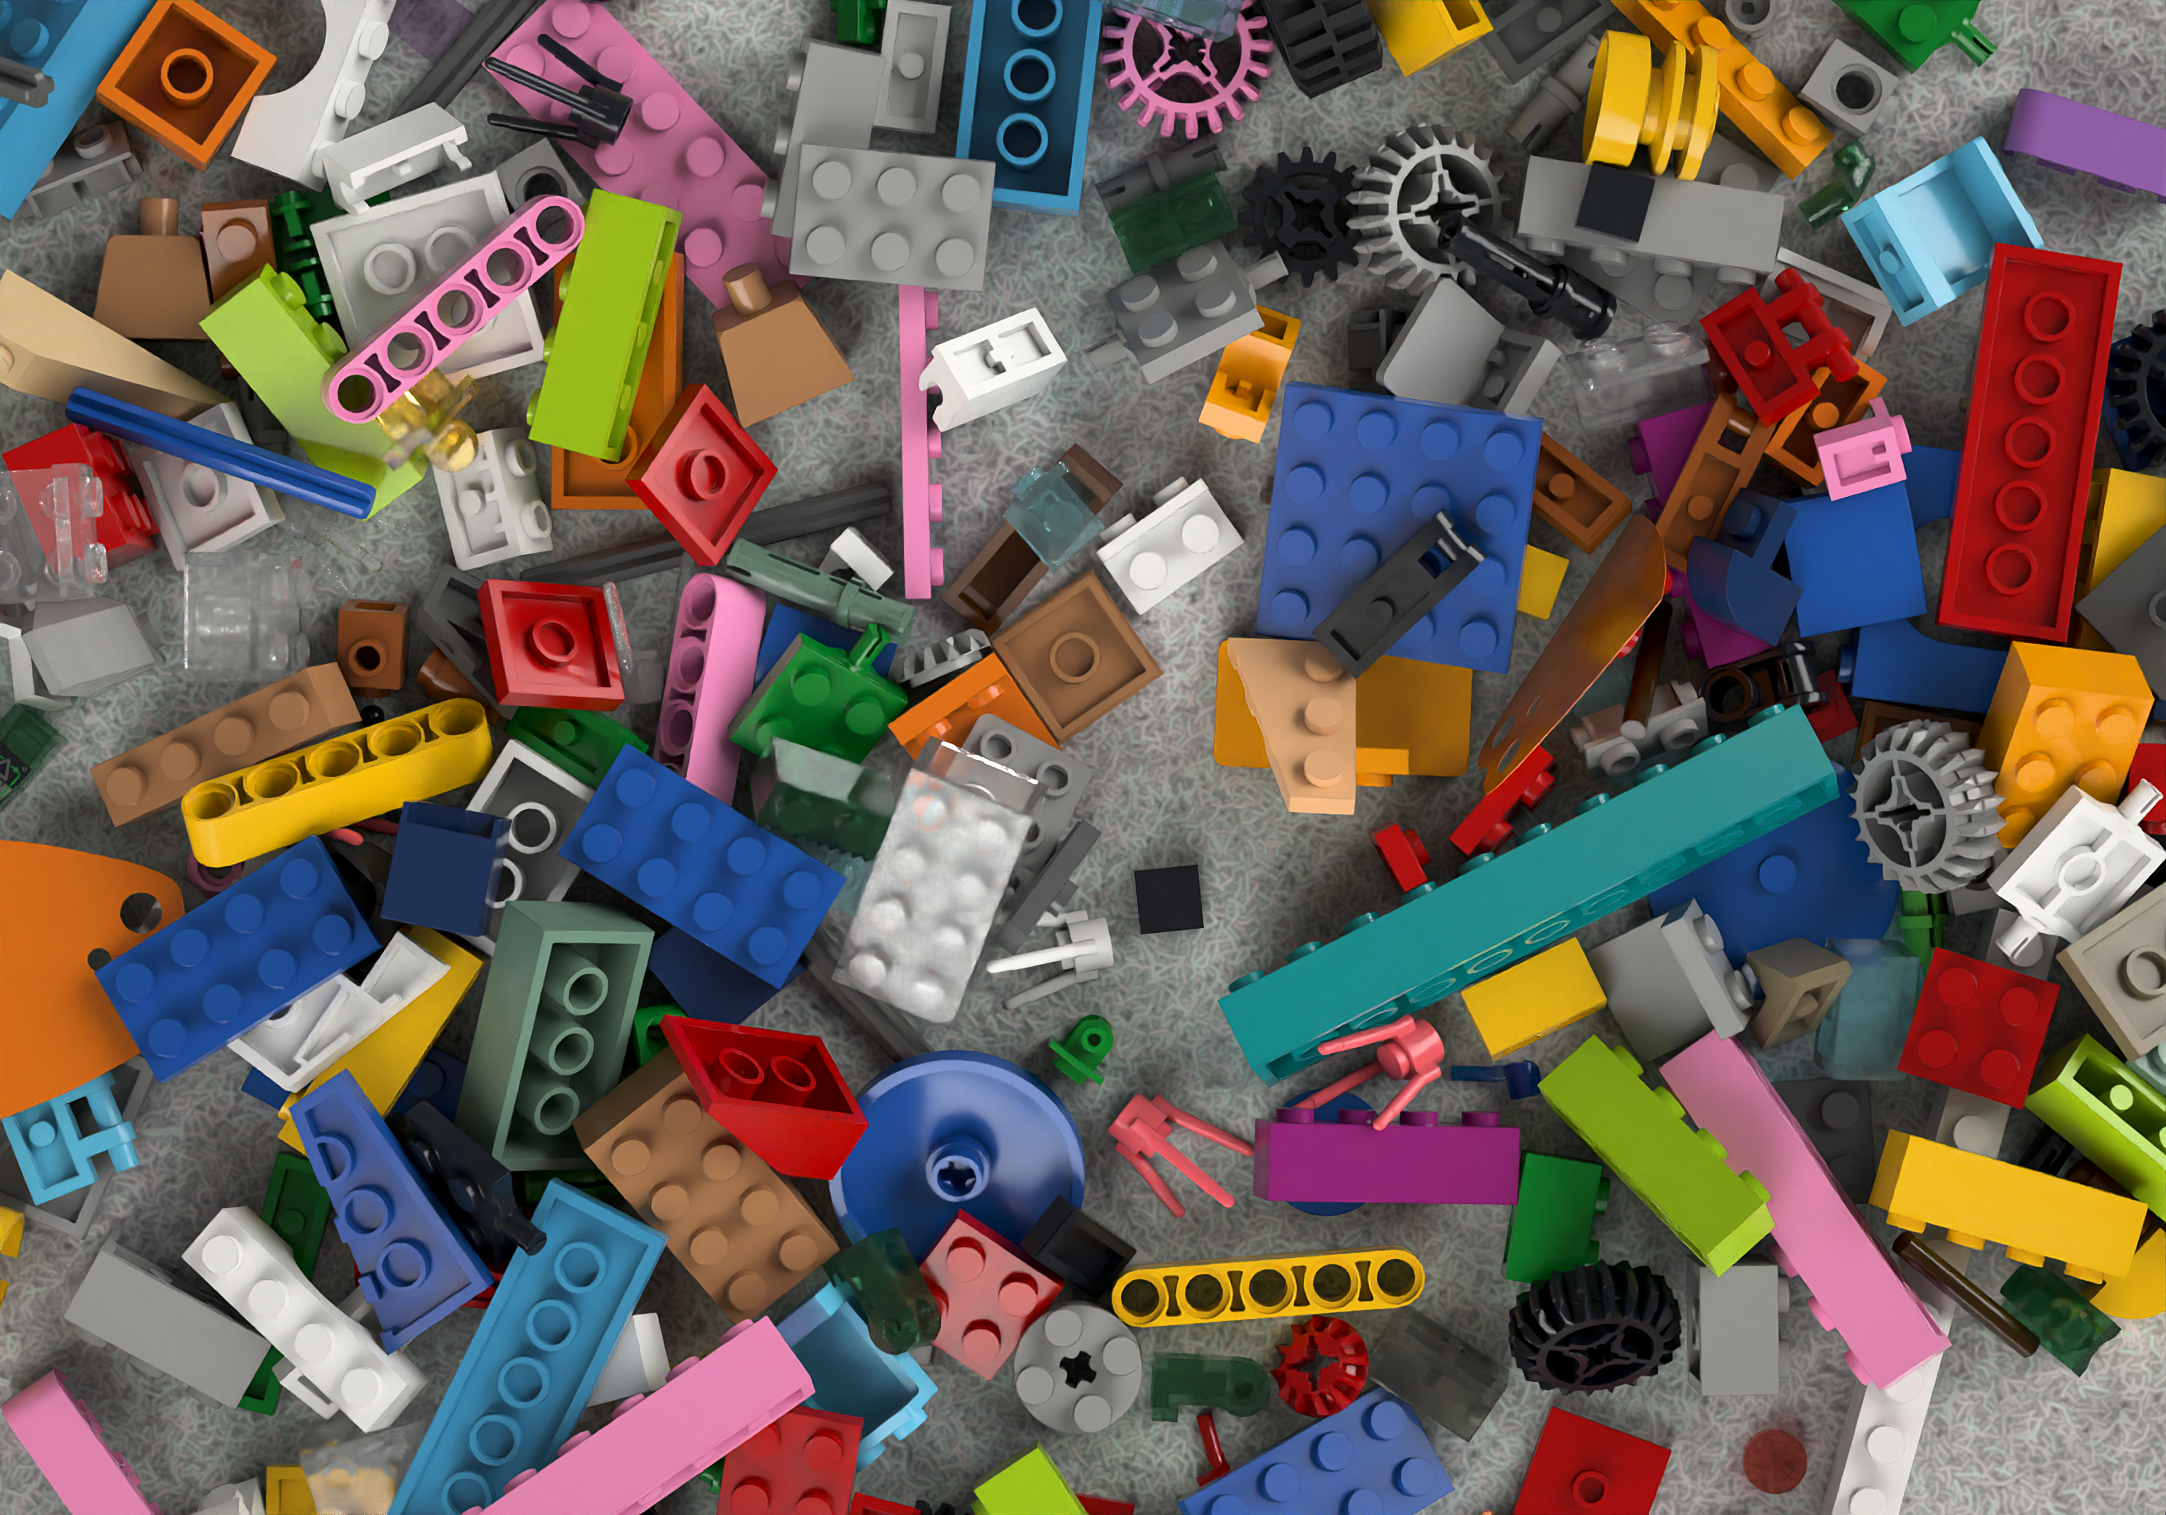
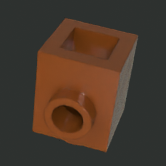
(373, 646)

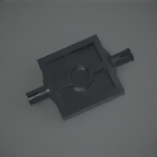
(468, 1184)

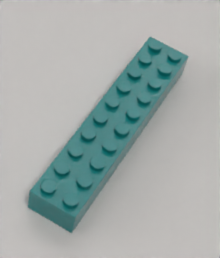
(1532, 893)

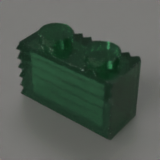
(821, 798)

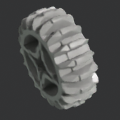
(1416, 163)
(1926, 806)

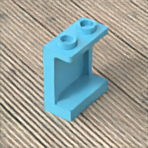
(1937, 229)
(851, 1373)

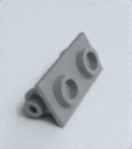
(95, 155)
(1673, 726)

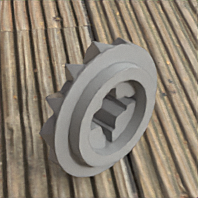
(941, 658)

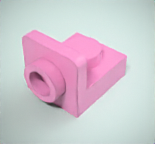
(1863, 453)

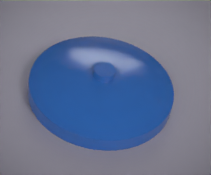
(1791, 884)
(953, 1137)

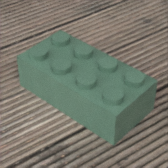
(551, 1029)

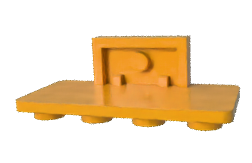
(1408, 720)

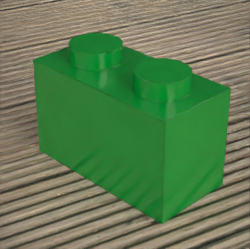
(1553, 1216)

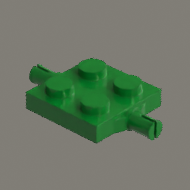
(1919, 27)
(822, 700)

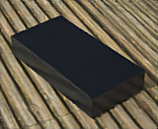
(1077, 1247)

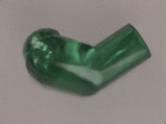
(1843, 192)

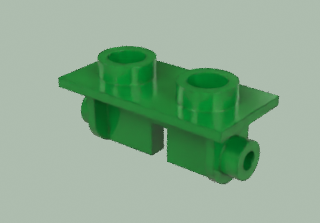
(1083, 1049)

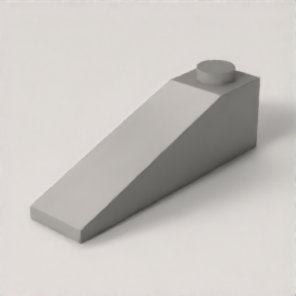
(90, 644)

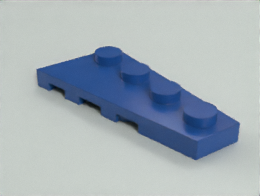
(400, 1234)

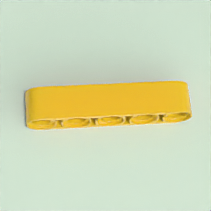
(338, 782)
(1296, 1299)

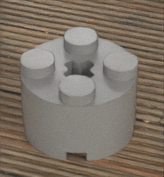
(1092, 1400)

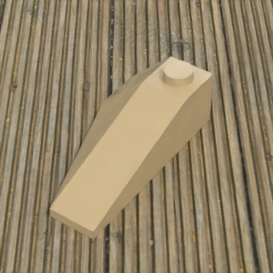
(54, 348)

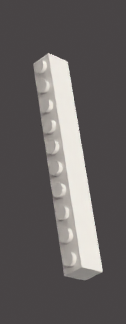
(1887, 1423)

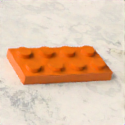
(598, 483)

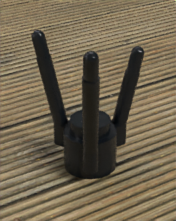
(598, 111)

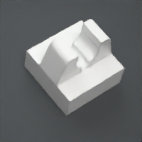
(860, 554)

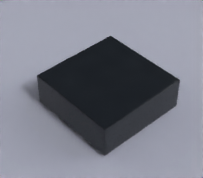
(1614, 203)
(1169, 899)

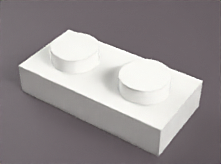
(914, 66)

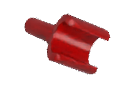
(1212, 1449)

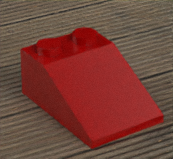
(771, 1092)

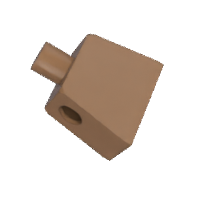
(155, 281)
(774, 346)

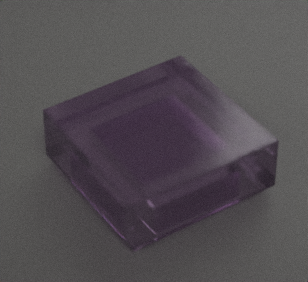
(430, 25)

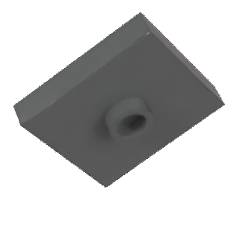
(2131, 610)
(1050, 889)

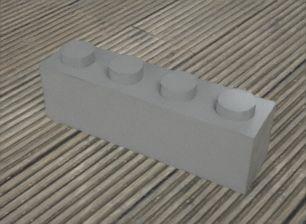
(1683, 225)

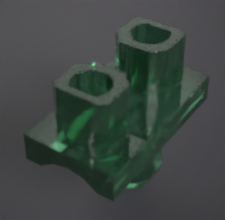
(1173, 221)
(2058, 1315)

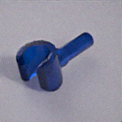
(1519, 1077)

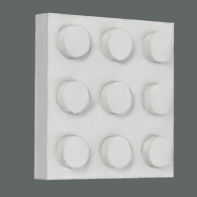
(404, 245)

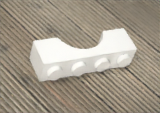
(291, 127)
(337, 1354)

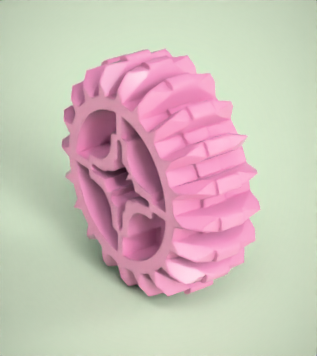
(1222, 96)

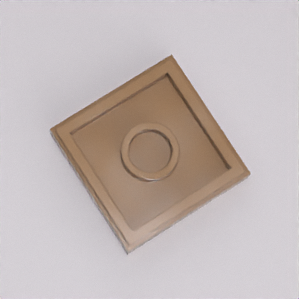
(1075, 657)

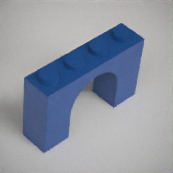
(1893, 658)

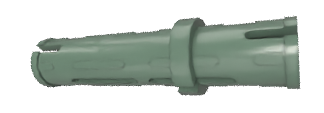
(842, 599)

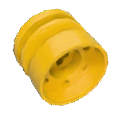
(1650, 105)

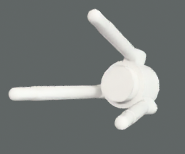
(1082, 946)

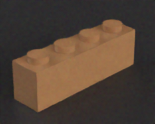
(224, 741)

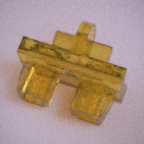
(427, 418)

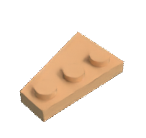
(1306, 718)

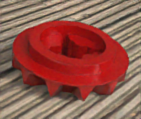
(1338, 1383)

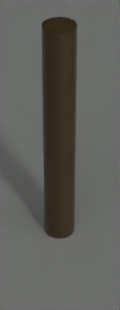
(1646, 672)
(1966, 1294)

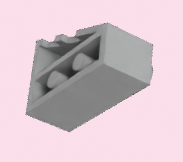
(829, 105)
(167, 1324)

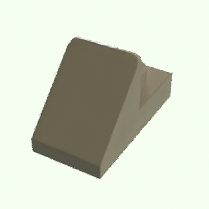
(1798, 987)

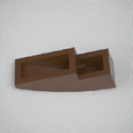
(1008, 566)

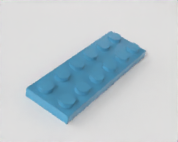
(534, 1354)

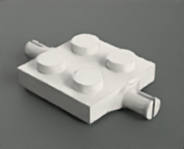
(2077, 866)

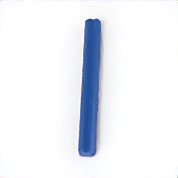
(220, 452)

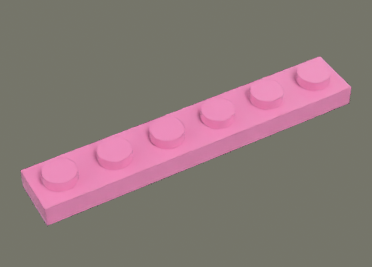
(919, 442)

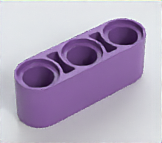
(2089, 140)

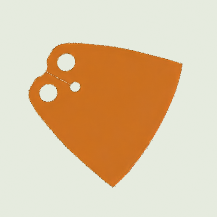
(1591, 635)
(53, 1009)

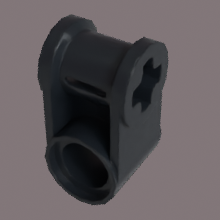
(1772, 678)

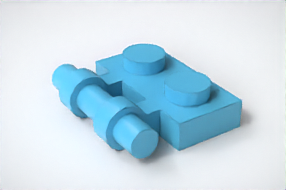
(52, 1148)

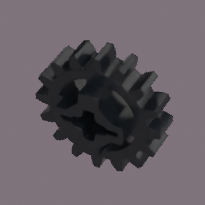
(1287, 237)

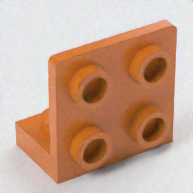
(957, 706)

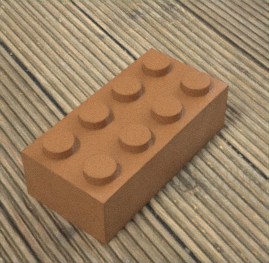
(724, 1207)

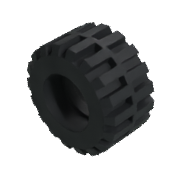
(1324, 41)

